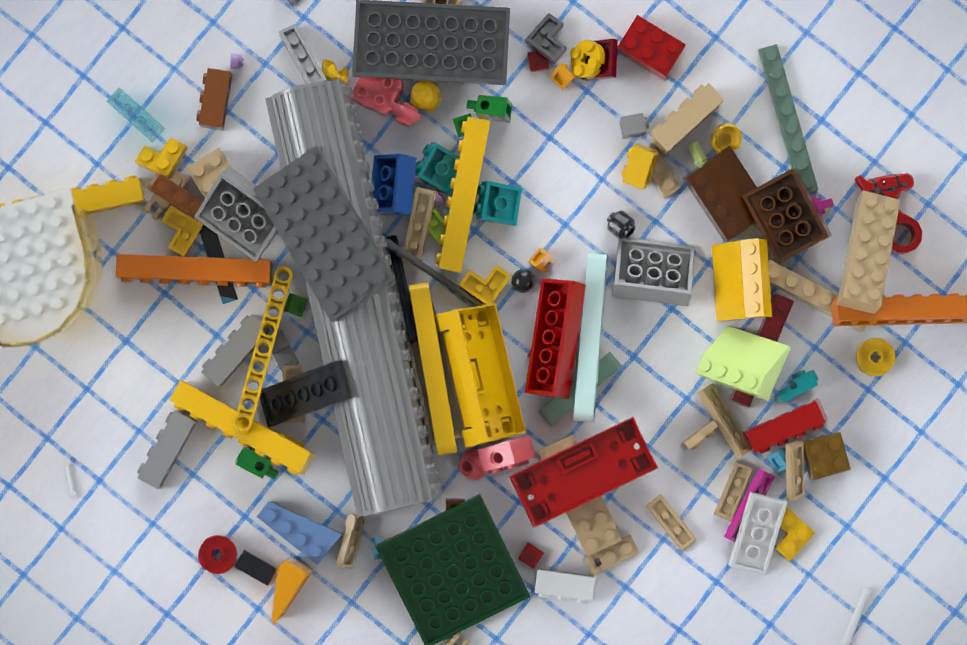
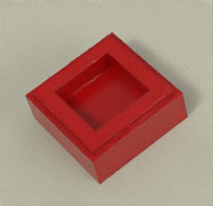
(537, 62)
(530, 555)

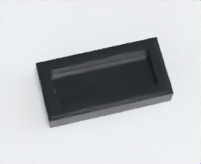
(255, 567)

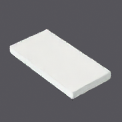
(757, 533)

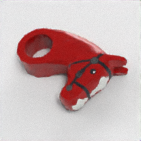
(893, 187)

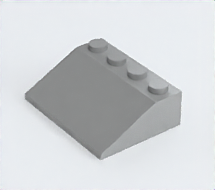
(237, 214)
(653, 271)

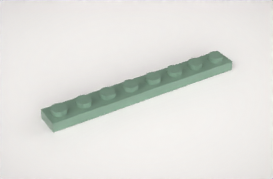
(787, 115)

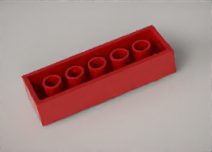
(555, 338)

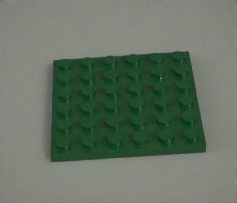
(452, 571)

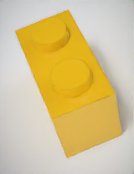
(639, 166)

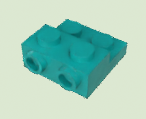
(437, 167)
(498, 203)
(801, 382)

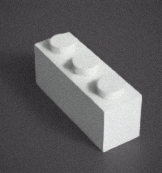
(564, 585)

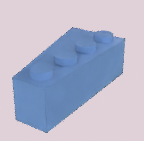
(300, 531)

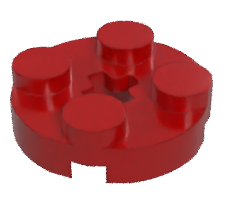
(206, 552)

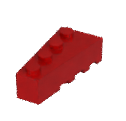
(786, 426)

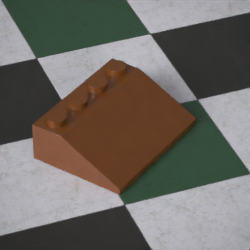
(719, 191)
(787, 215)

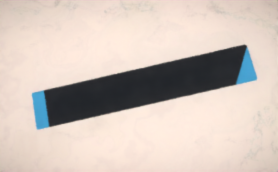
(214, 250)

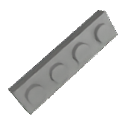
(301, 54)

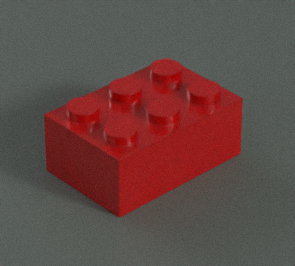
(650, 47)

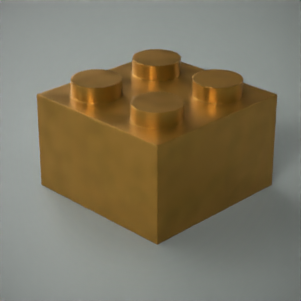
(825, 456)

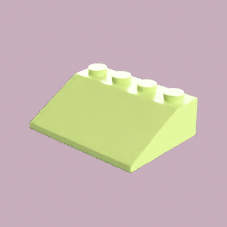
(744, 362)

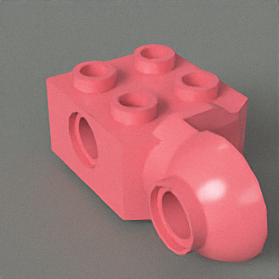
(383, 98)
(496, 458)

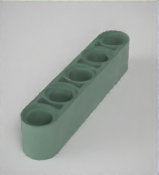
(559, 407)

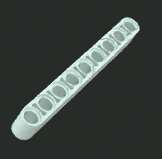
(590, 337)

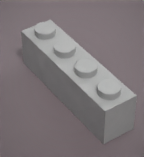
(234, 352)
(167, 449)

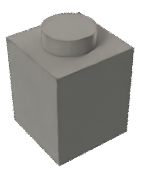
(633, 125)

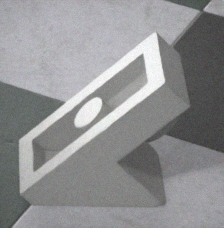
(283, 352)

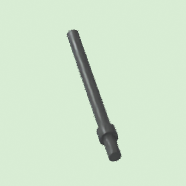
(402, 252)

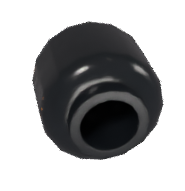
(620, 224)

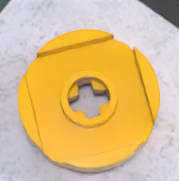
(578, 59)
(883, 349)

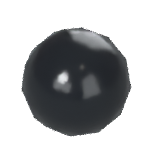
(523, 281)

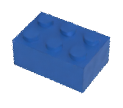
(394, 183)

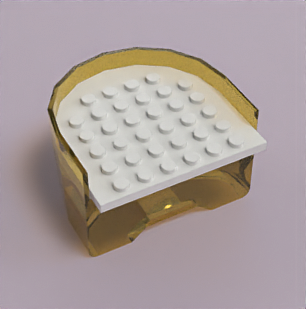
(46, 267)

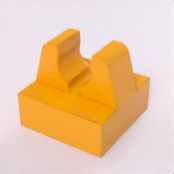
(562, 76)
(540, 260)

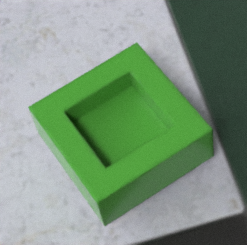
(295, 305)

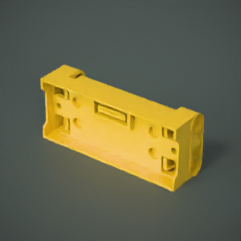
(481, 374)

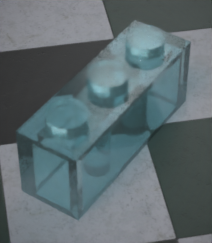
(135, 114)

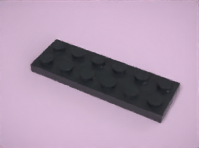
(305, 393)

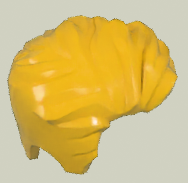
(332, 73)
(425, 96)
(726, 135)

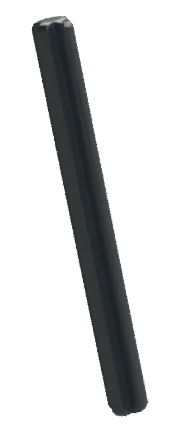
(403, 293)

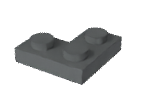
(543, 39)

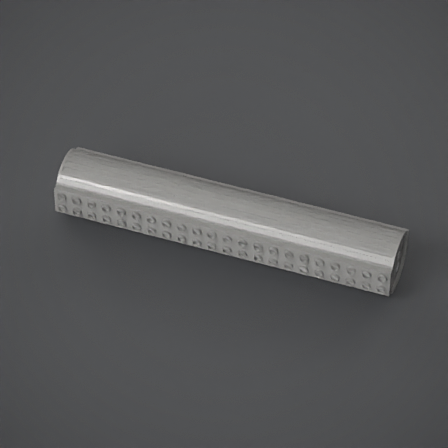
(383, 420)

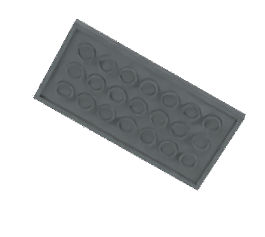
(431, 42)
(324, 234)

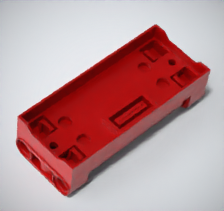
(583, 472)

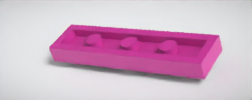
(760, 485)

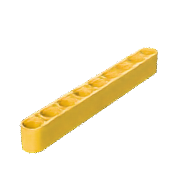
(263, 340)
(433, 368)

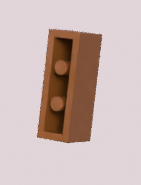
(214, 99)
(174, 194)

